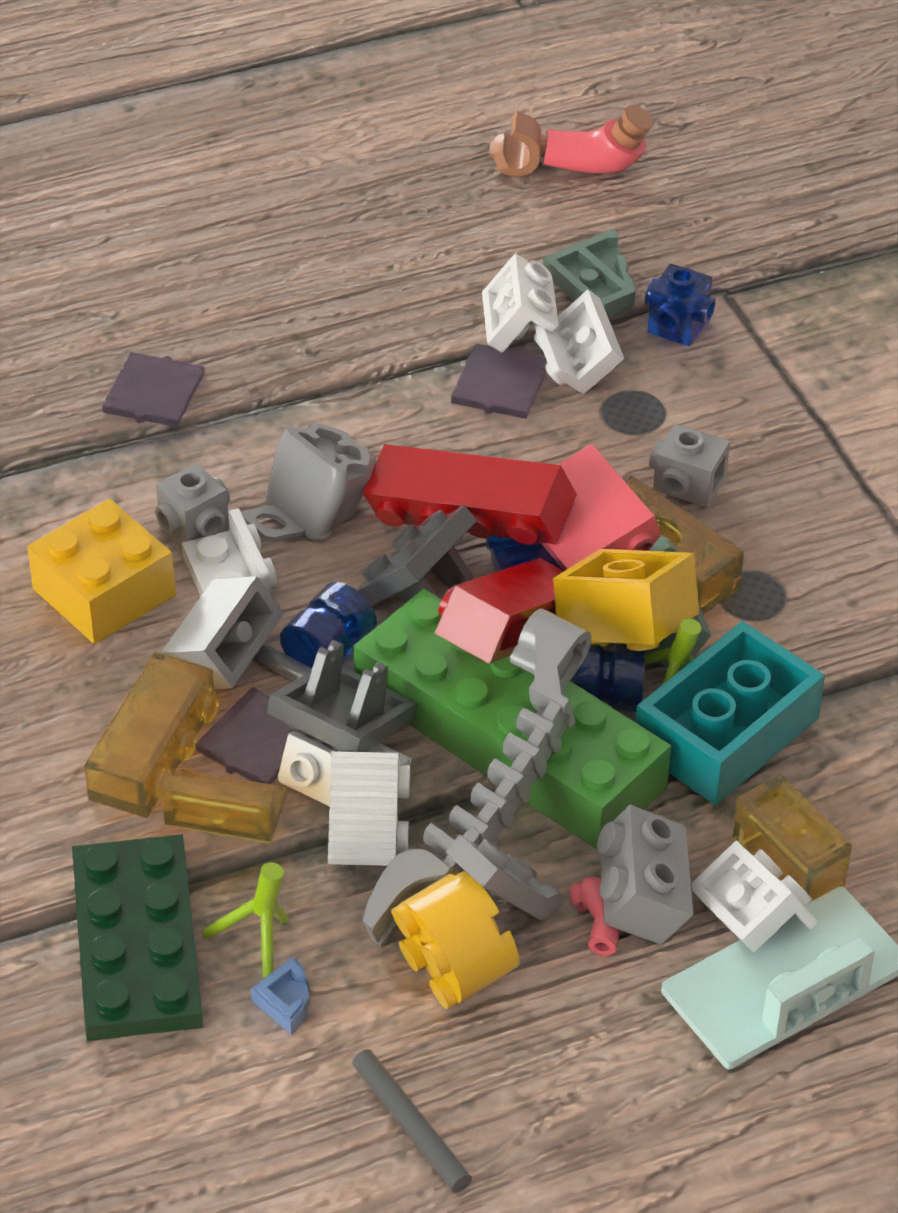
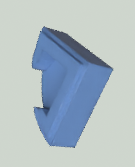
(284, 995)

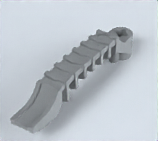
(553, 653)

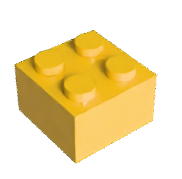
(101, 570)
(628, 595)

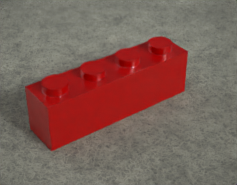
(503, 494)
(492, 610)

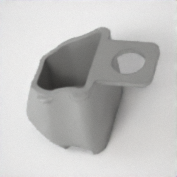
(313, 483)

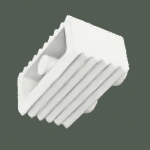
(365, 808)

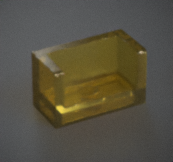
(793, 836)

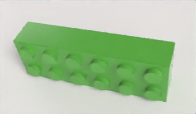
(476, 704)

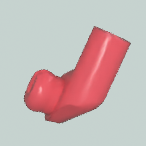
(587, 897)

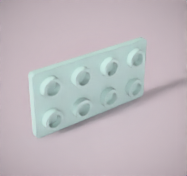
(798, 976)

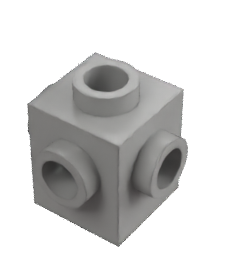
(690, 465)
(192, 505)

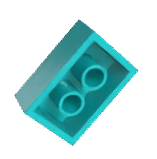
(732, 710)

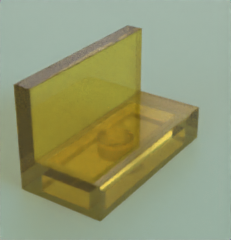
(222, 805)

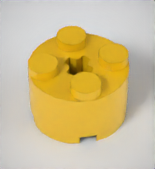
(455, 937)

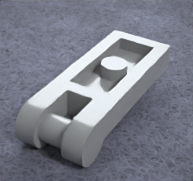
(506, 877)

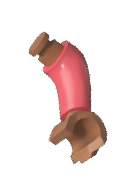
(597, 151)

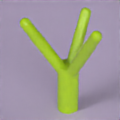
(680, 652)
(265, 906)

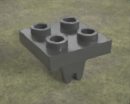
(415, 554)
(342, 706)

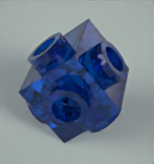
(679, 304)

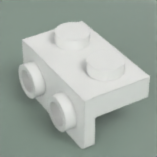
(581, 346)

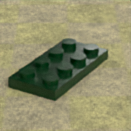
(136, 938)

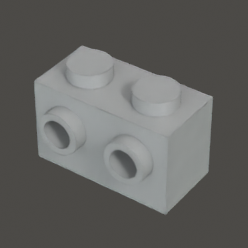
(226, 628)
(645, 874)

